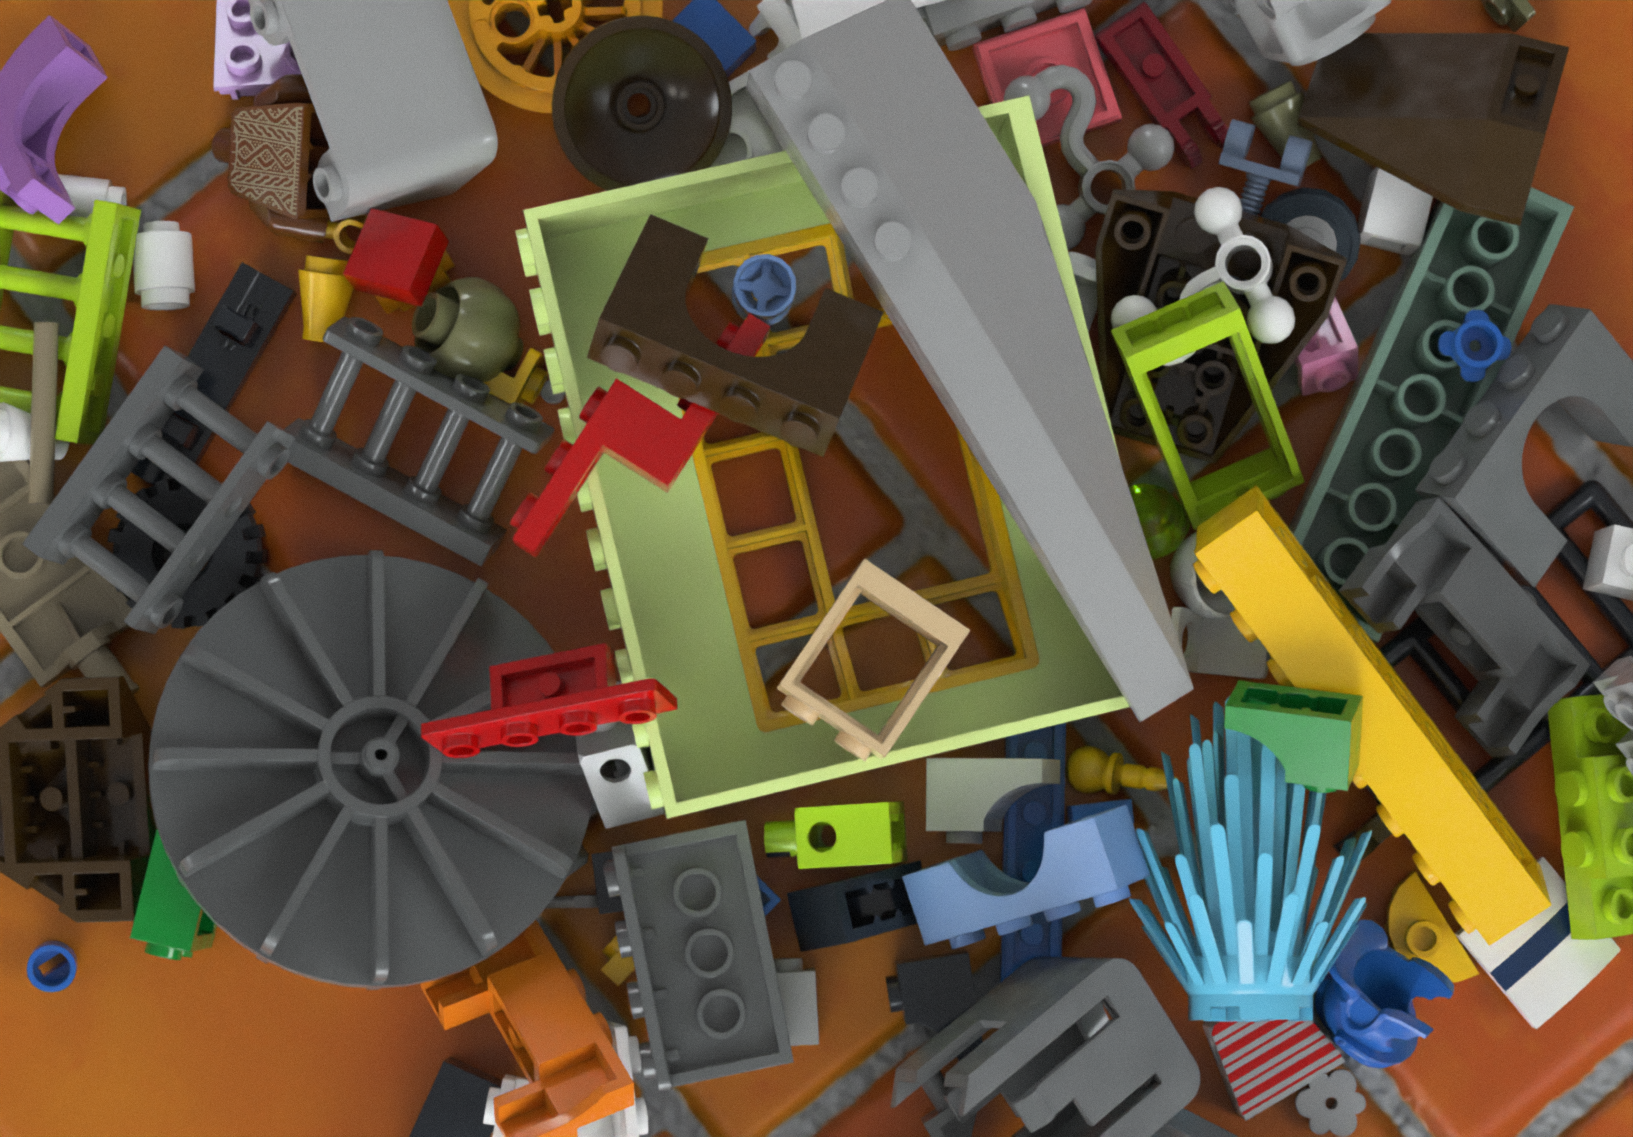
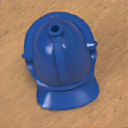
(1370, 998)

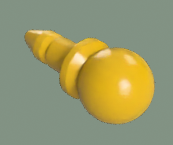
(1092, 770)

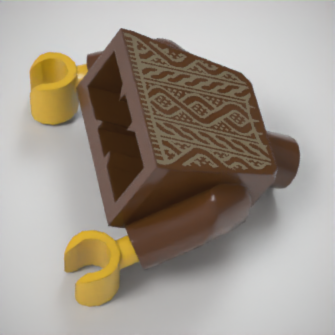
(273, 163)

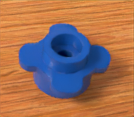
(1492, 345)

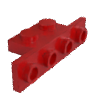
(550, 696)

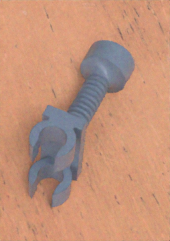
(1234, 156)

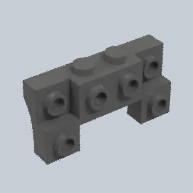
(1479, 615)

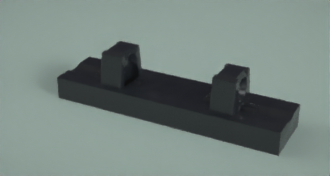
(250, 313)

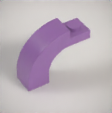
(37, 96)

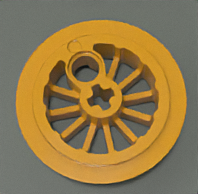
(487, 46)

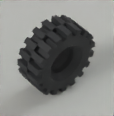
(229, 570)

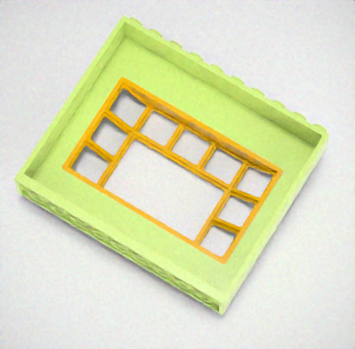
(671, 550)

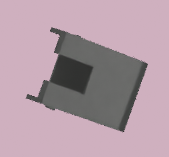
(1061, 1055)

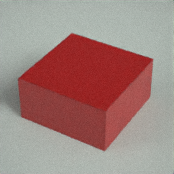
(396, 257)

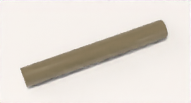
(43, 413)

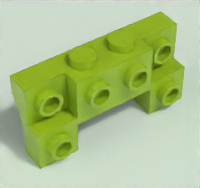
(1594, 816)

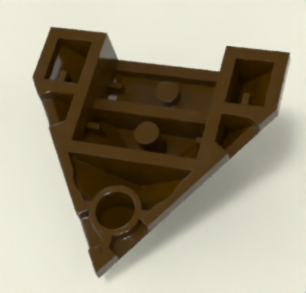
(78, 798)

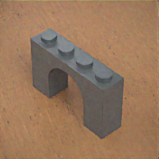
(1480, 470)

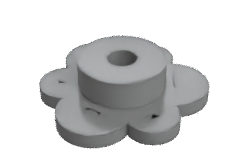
(1341, 1116)

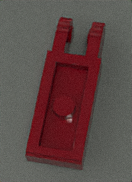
(1161, 79)

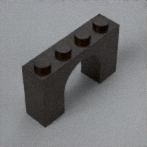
(786, 395)

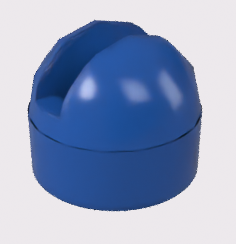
(60, 975)

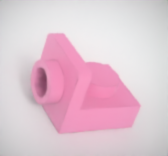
(1329, 357)

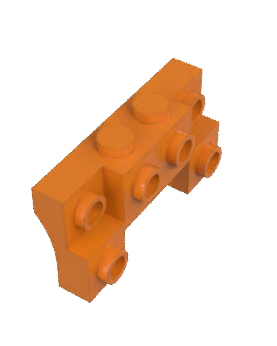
(549, 1031)

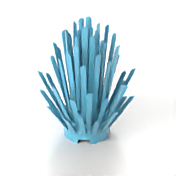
(1251, 902)

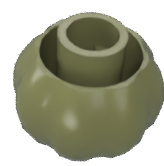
(469, 329)

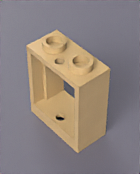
(907, 608)

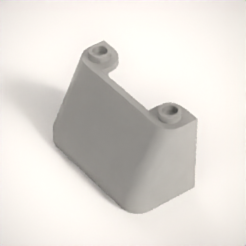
(389, 97)

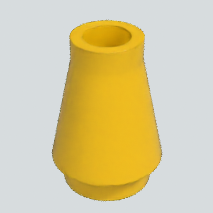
(323, 295)

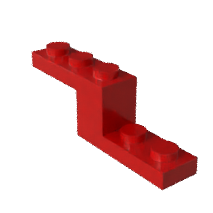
(632, 433)

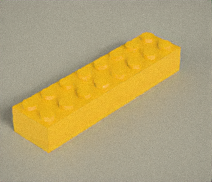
(1402, 752)

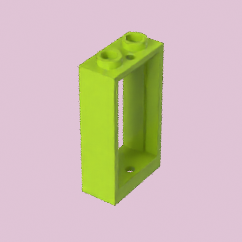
(1180, 331)

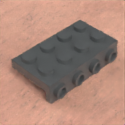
(698, 955)

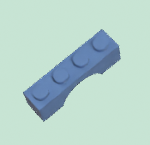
(1079, 861)

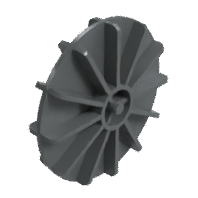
(317, 809)

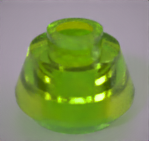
(1160, 517)

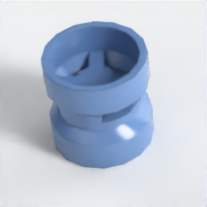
(765, 278)

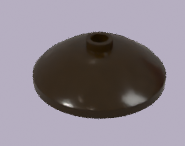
(685, 95)

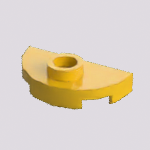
(1421, 931)

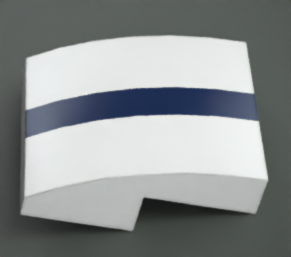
(1539, 961)

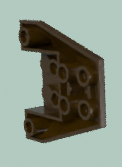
(1442, 112)
(1152, 251)

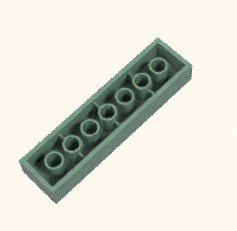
(1410, 394)

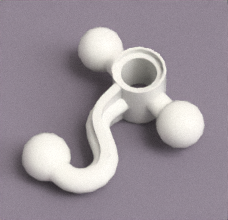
(1219, 213)

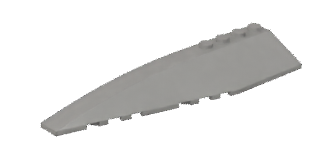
(982, 309)

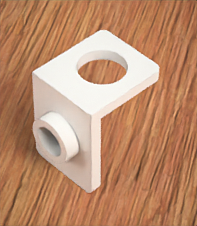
(1218, 646)

